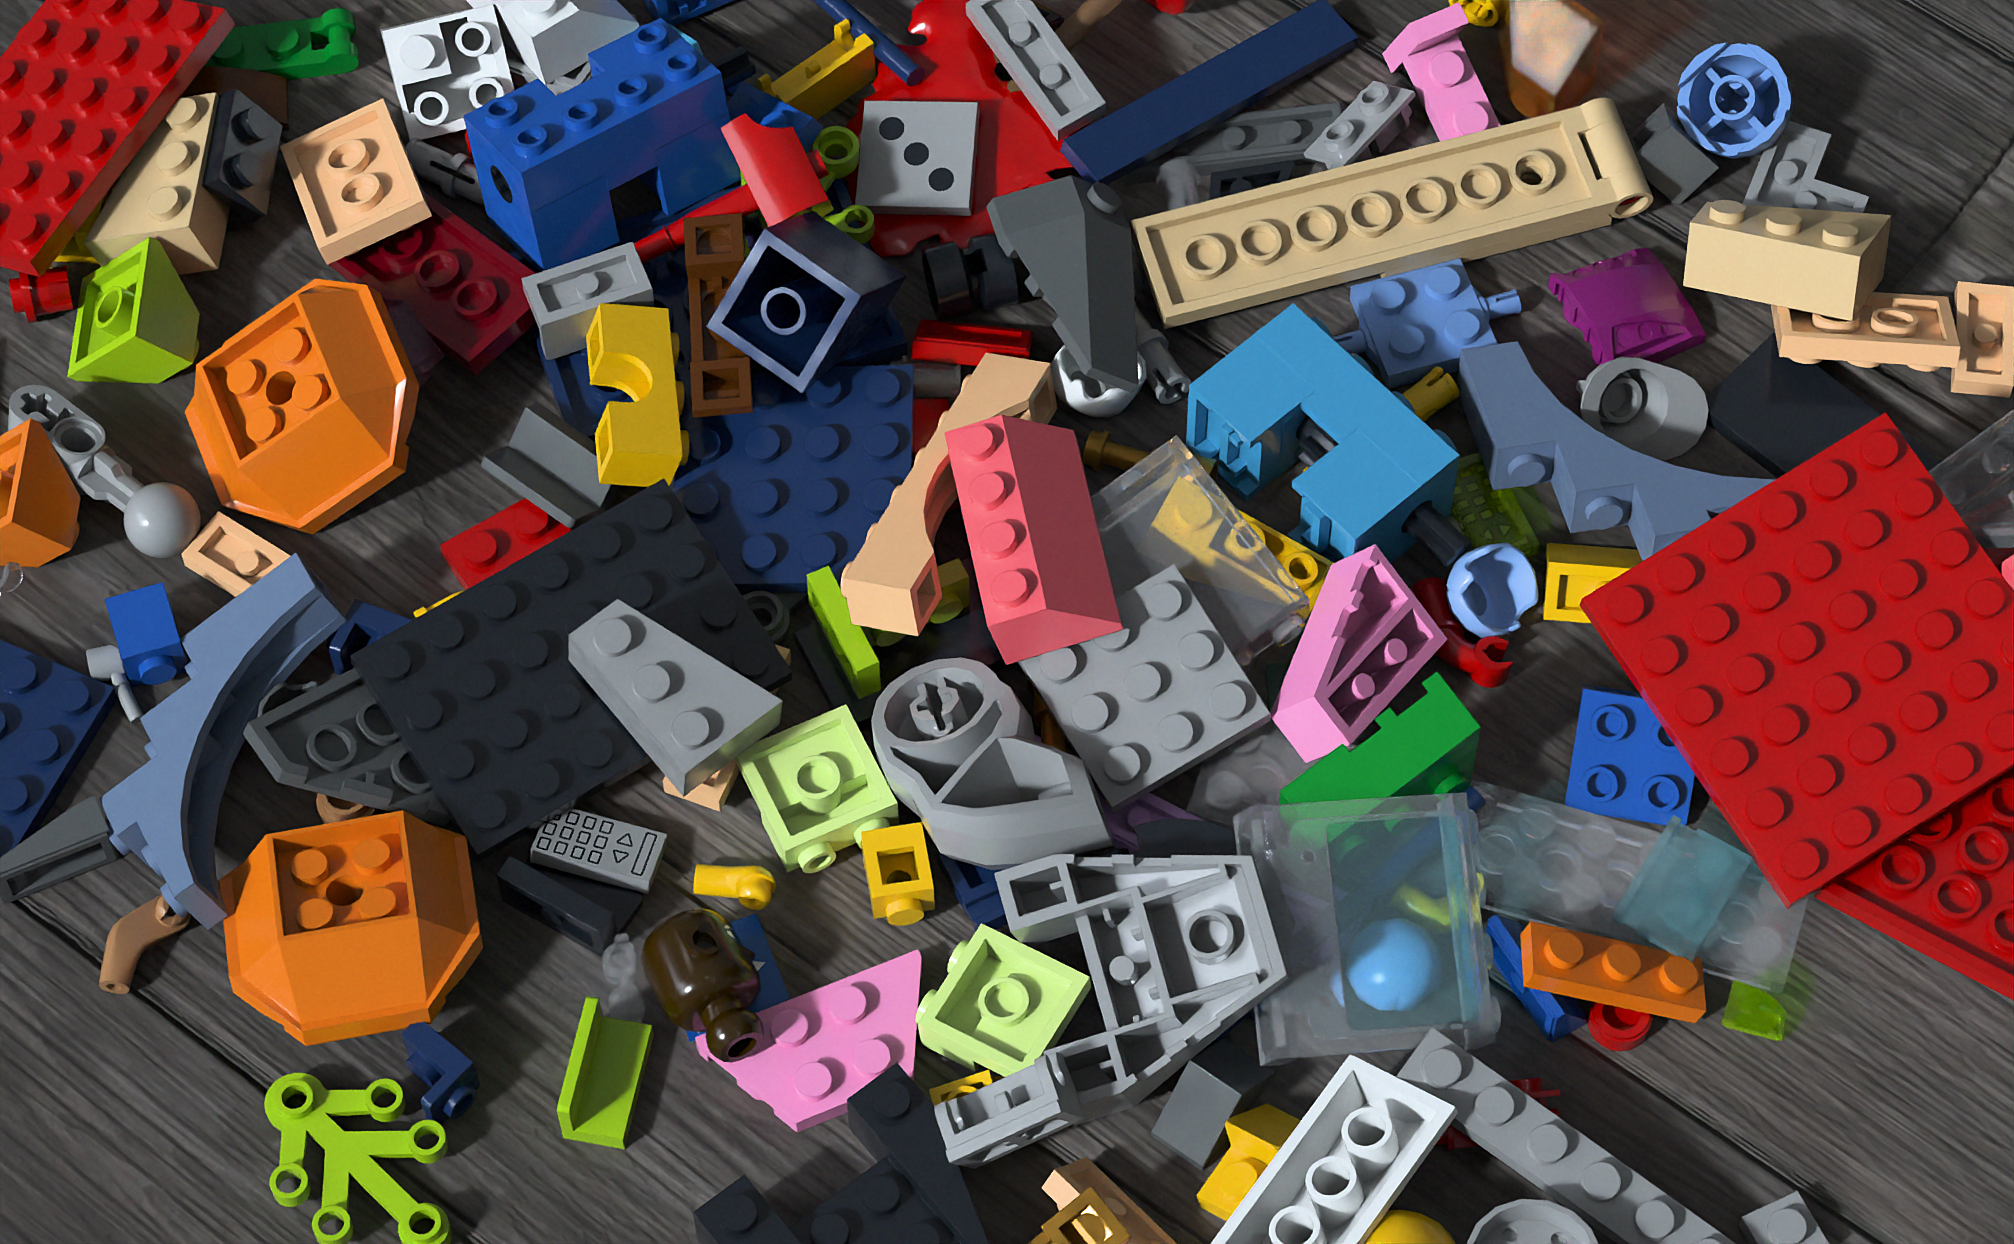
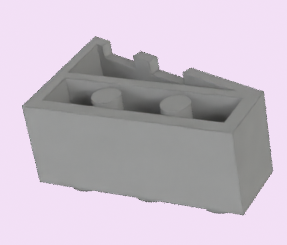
(670, 694)

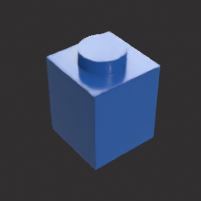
(147, 635)

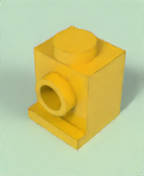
(893, 856)

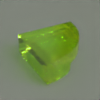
(1754, 1012)

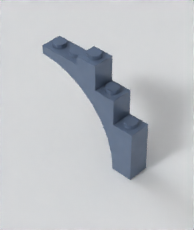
(1597, 481)
(236, 657)

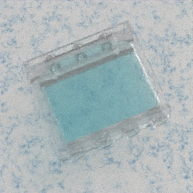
(1372, 925)

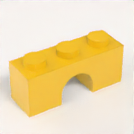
(638, 355)

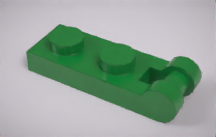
(288, 47)

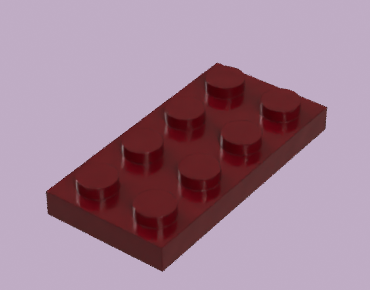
(454, 283)

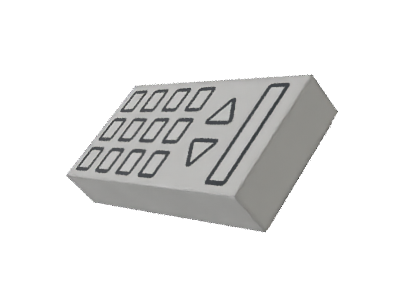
(600, 849)

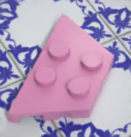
(832, 1042)

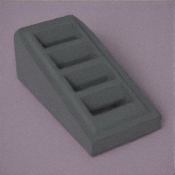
(57, 852)

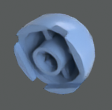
(1734, 100)

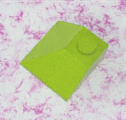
(134, 320)

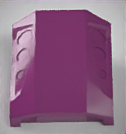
(1628, 308)

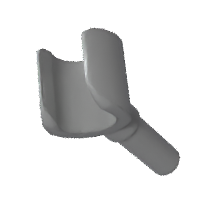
(107, 665)

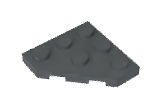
(343, 748)

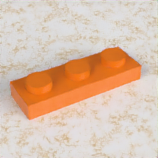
(1612, 972)

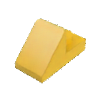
(1254, 1143)

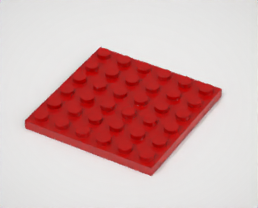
(1825, 657)

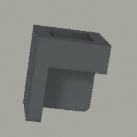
(1670, 156)

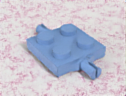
(1422, 321)

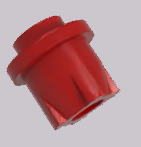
(41, 295)

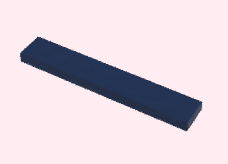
(1209, 94)

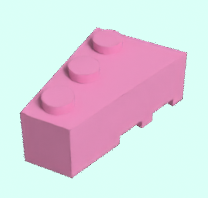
(1353, 654)

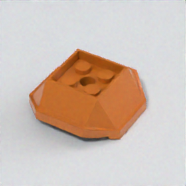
(306, 407)
(351, 925)

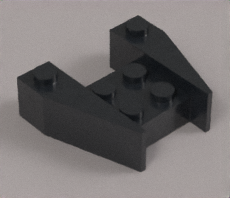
(899, 1200)

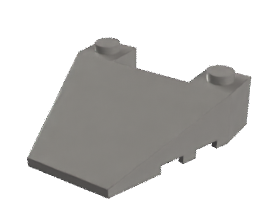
(1170, 952)

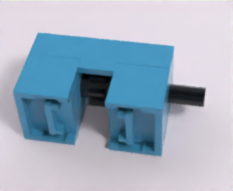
(1369, 457)

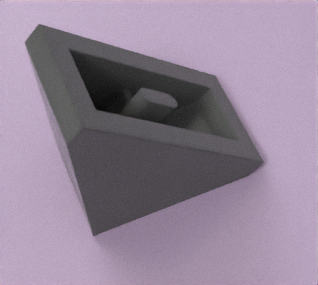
(1209, 1092)

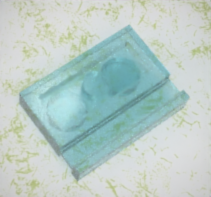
(1682, 889)

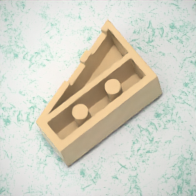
(164, 194)

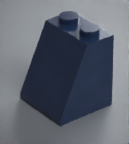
(804, 298)

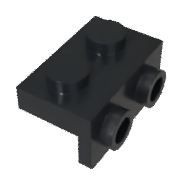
(242, 158)

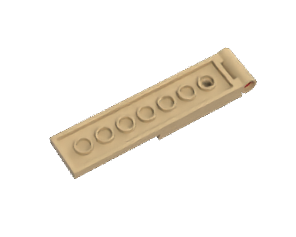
(1394, 213)

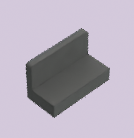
(552, 468)

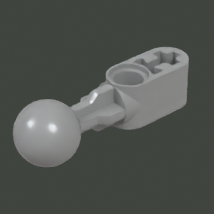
(157, 517)

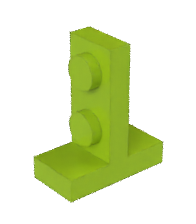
(855, 642)

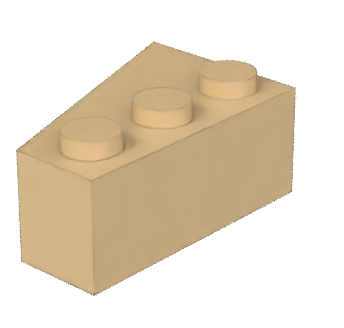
(1788, 256)

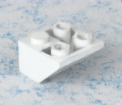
(446, 69)

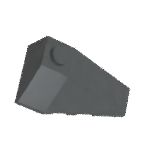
(1081, 265)

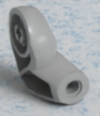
(973, 773)

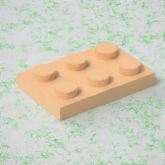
(355, 181)
(1885, 330)

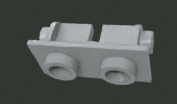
(1371, 119)

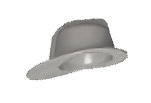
(1644, 406)

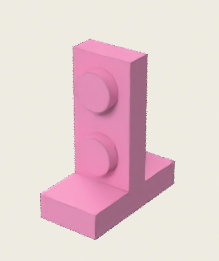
(1442, 73)

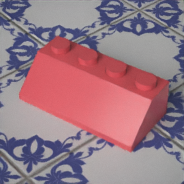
(1032, 535)

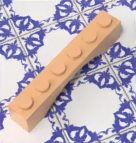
(896, 572)

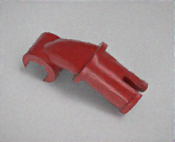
(1456, 651)

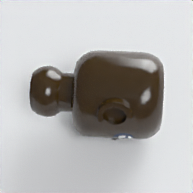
(705, 981)

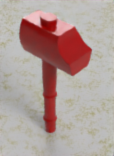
(779, 180)

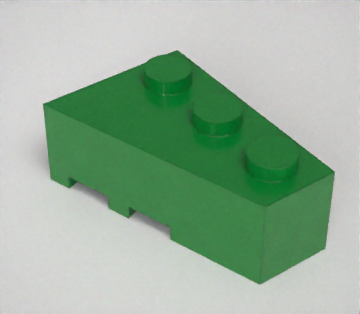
(1413, 754)

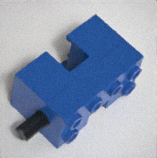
(642, 115)

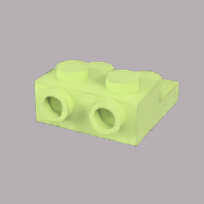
(817, 789)
(999, 1004)

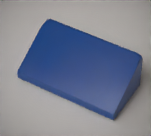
(1551, 1012)

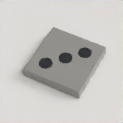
(918, 157)

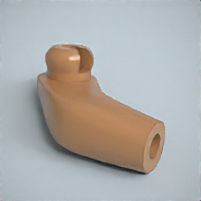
(133, 936)

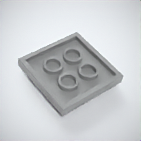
(1148, 695)

